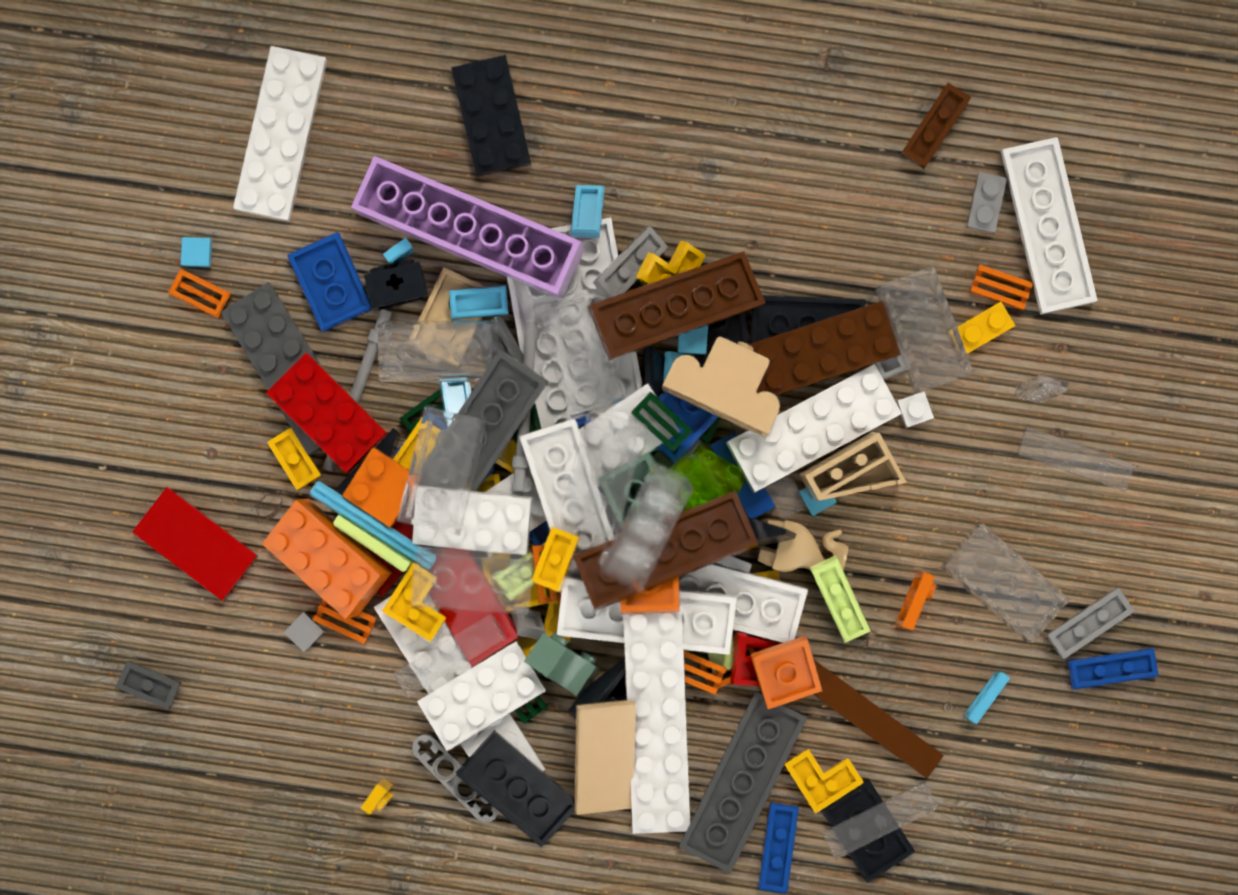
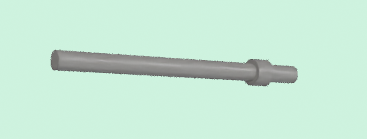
(363, 371)
(520, 461)

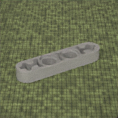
(452, 781)

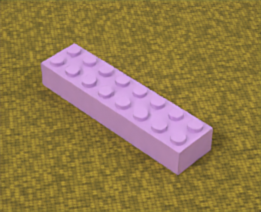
(468, 227)

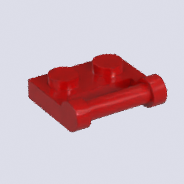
(742, 666)

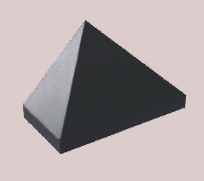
(653, 369)

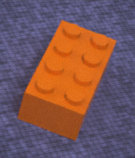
(326, 558)

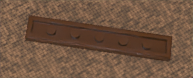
(876, 723)

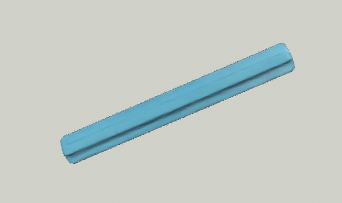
(364, 520)

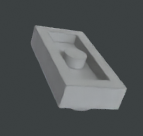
(986, 203)

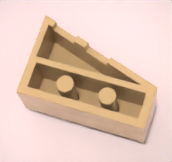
(853, 469)

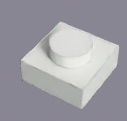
(915, 409)

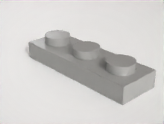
(622, 271)
(1090, 623)

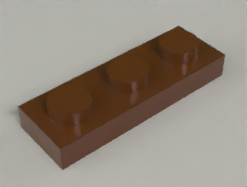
(935, 125)

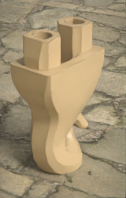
(801, 551)

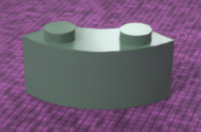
(562, 664)

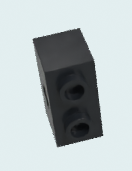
(384, 296)

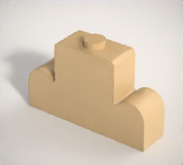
(726, 385)

